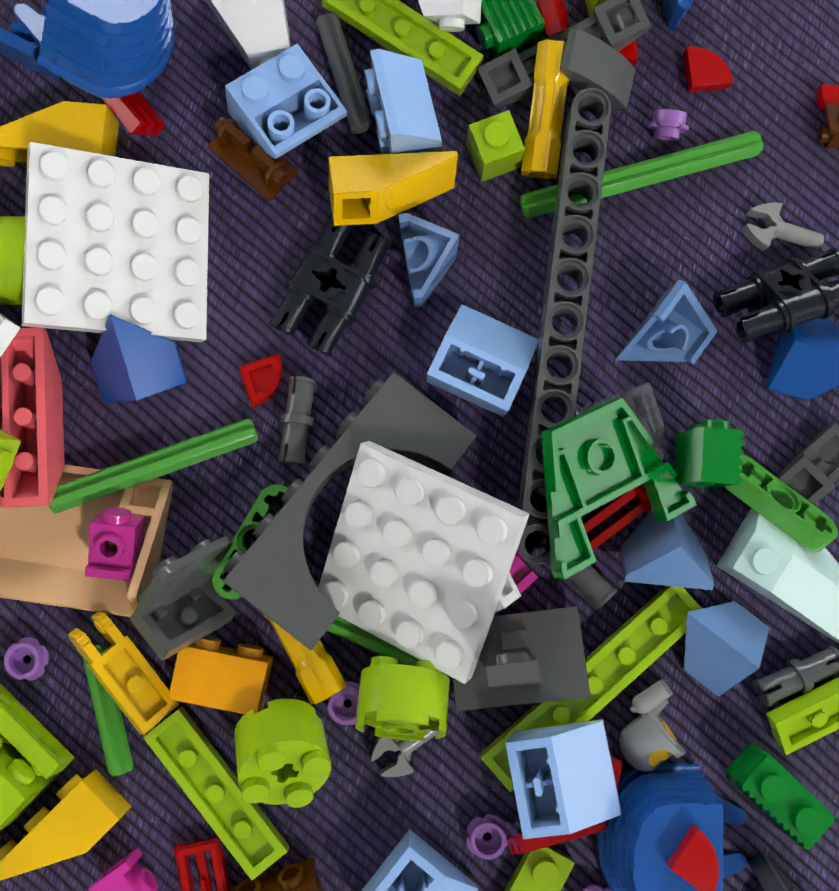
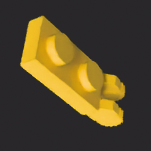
(125, 675)

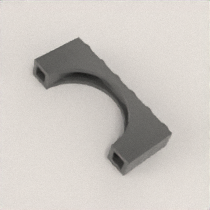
(274, 568)

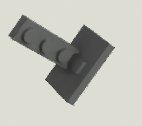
(528, 662)

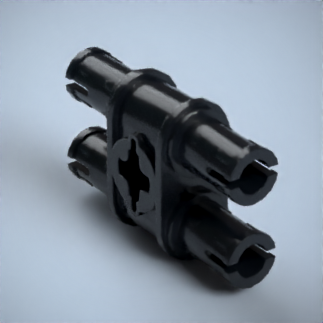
(784, 294)
(339, 304)

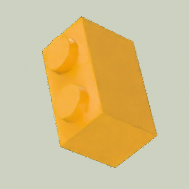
(221, 676)

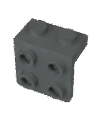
(181, 600)

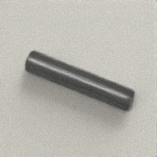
(344, 72)

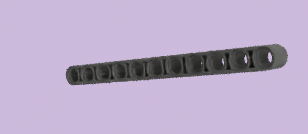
(582, 221)

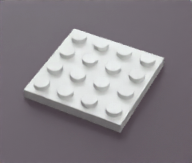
(114, 242)
(420, 559)

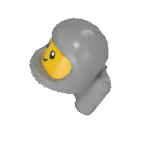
(648, 738)

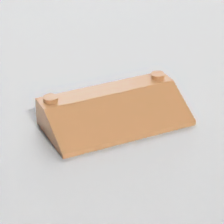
(48, 551)

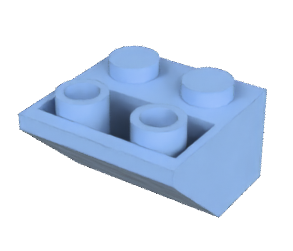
(283, 102)
(401, 104)
(482, 360)
(562, 778)
(418, 867)

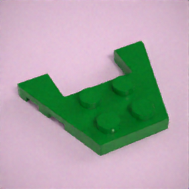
(592, 463)

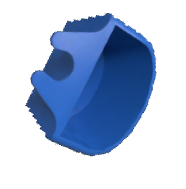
(102, 44)
(654, 819)

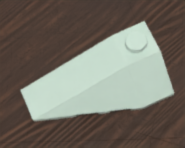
(785, 572)

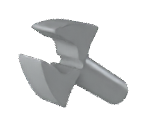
(778, 229)
(402, 765)

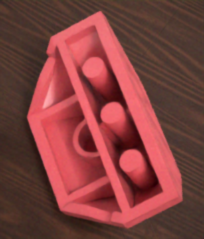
(34, 414)

